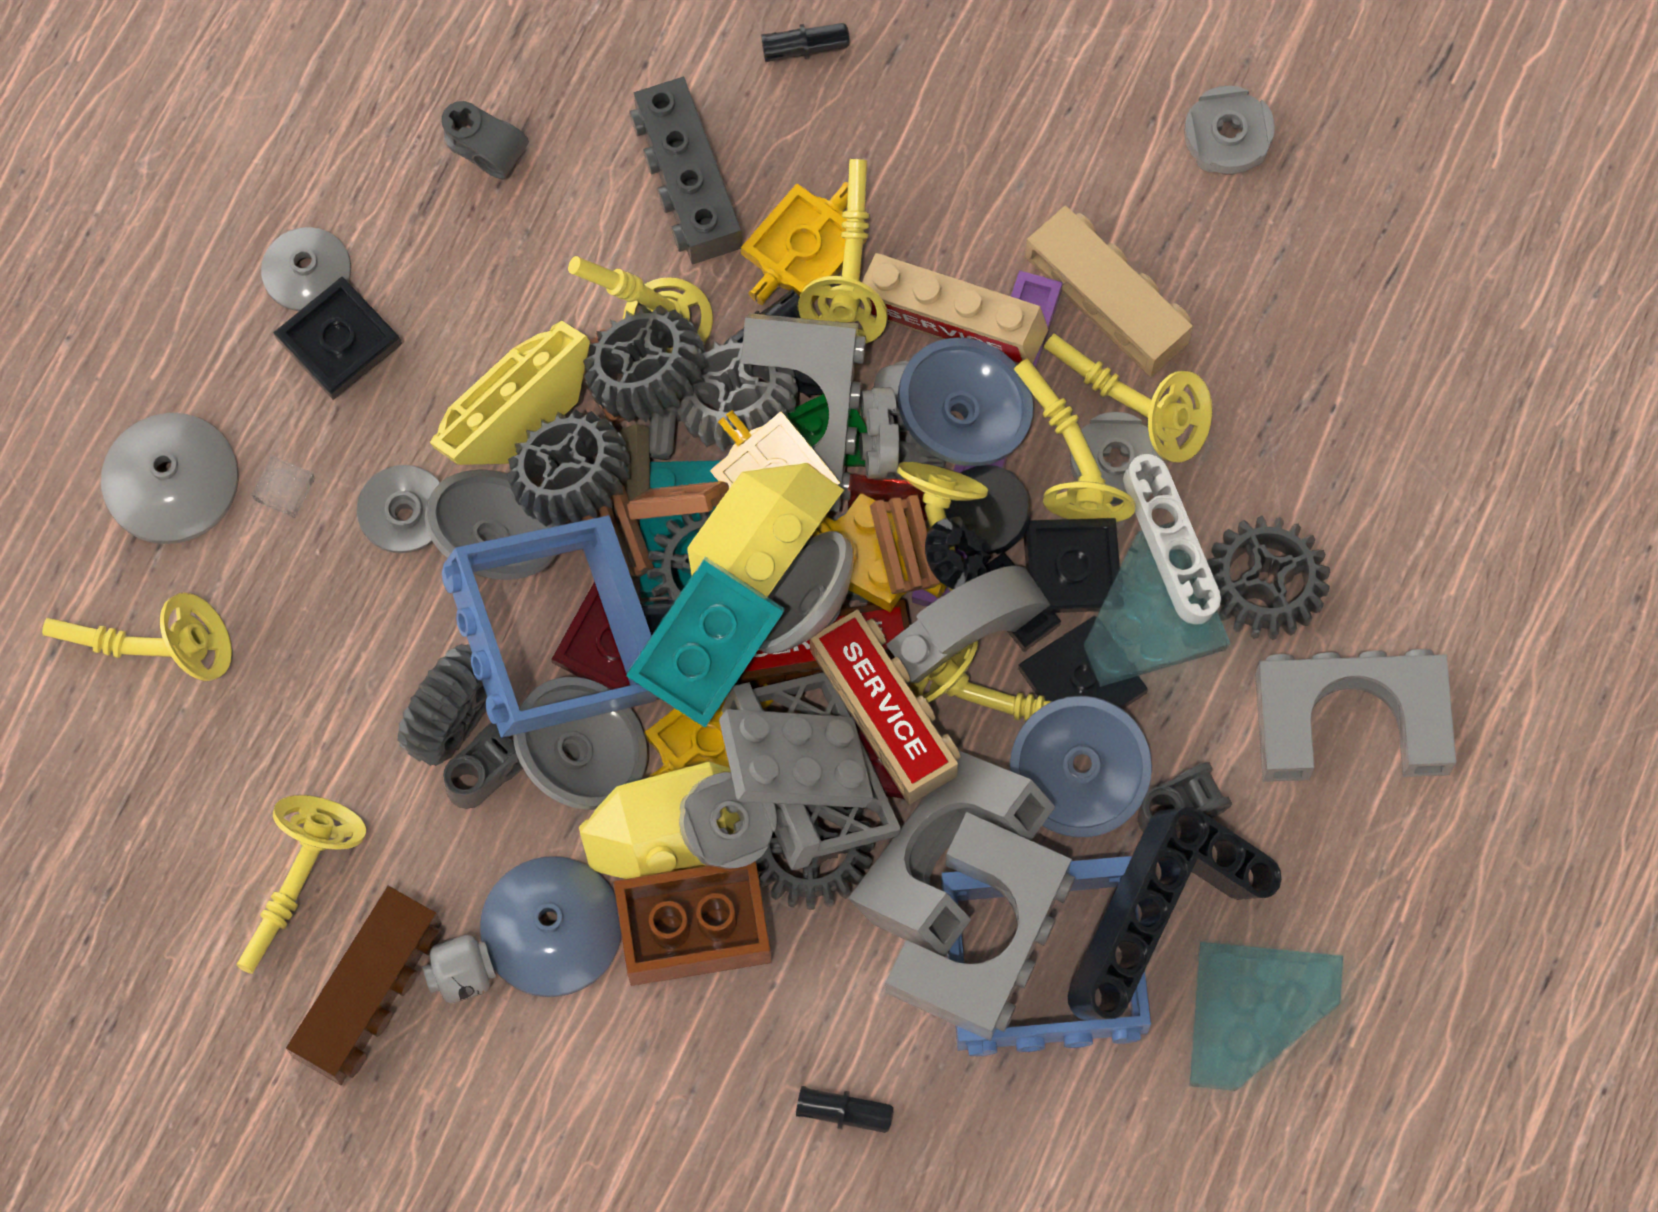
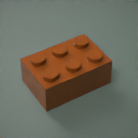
(691, 923)

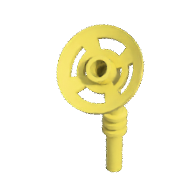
(631, 289)
(848, 295)
(1161, 414)
(940, 488)
(1089, 493)
(184, 642)
(953, 680)
(314, 837)

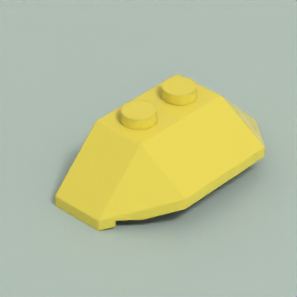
(513, 397)
(764, 523)
(639, 828)

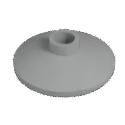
(298, 286)
(385, 496)

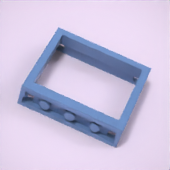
(617, 597)
(1077, 1034)

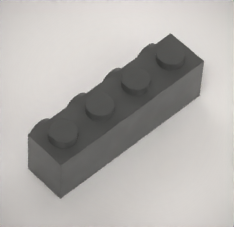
(687, 171)

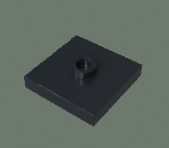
(337, 338)
(1072, 561)
(1066, 671)

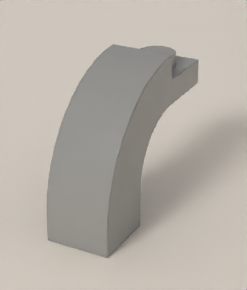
(979, 607)

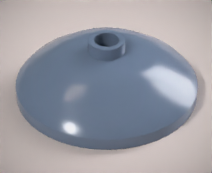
(979, 385)
(1092, 799)
(558, 956)

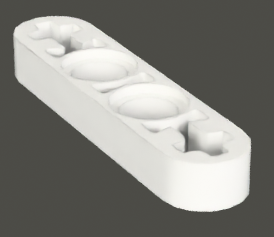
(1179, 537)

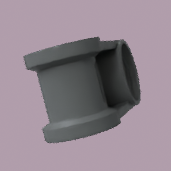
(488, 143)
(488, 759)
(1190, 789)

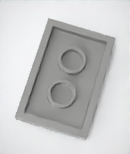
(795, 758)

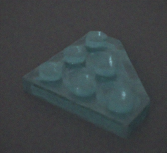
(1139, 624)
(1255, 1007)

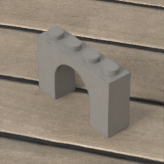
(828, 356)
(1409, 685)
(897, 886)
(980, 993)

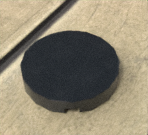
(999, 516)

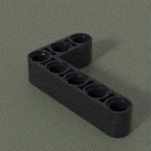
(1158, 899)

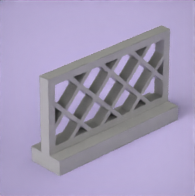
(794, 825)

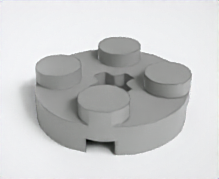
(1223, 154)
(1121, 432)
(881, 442)
(714, 845)

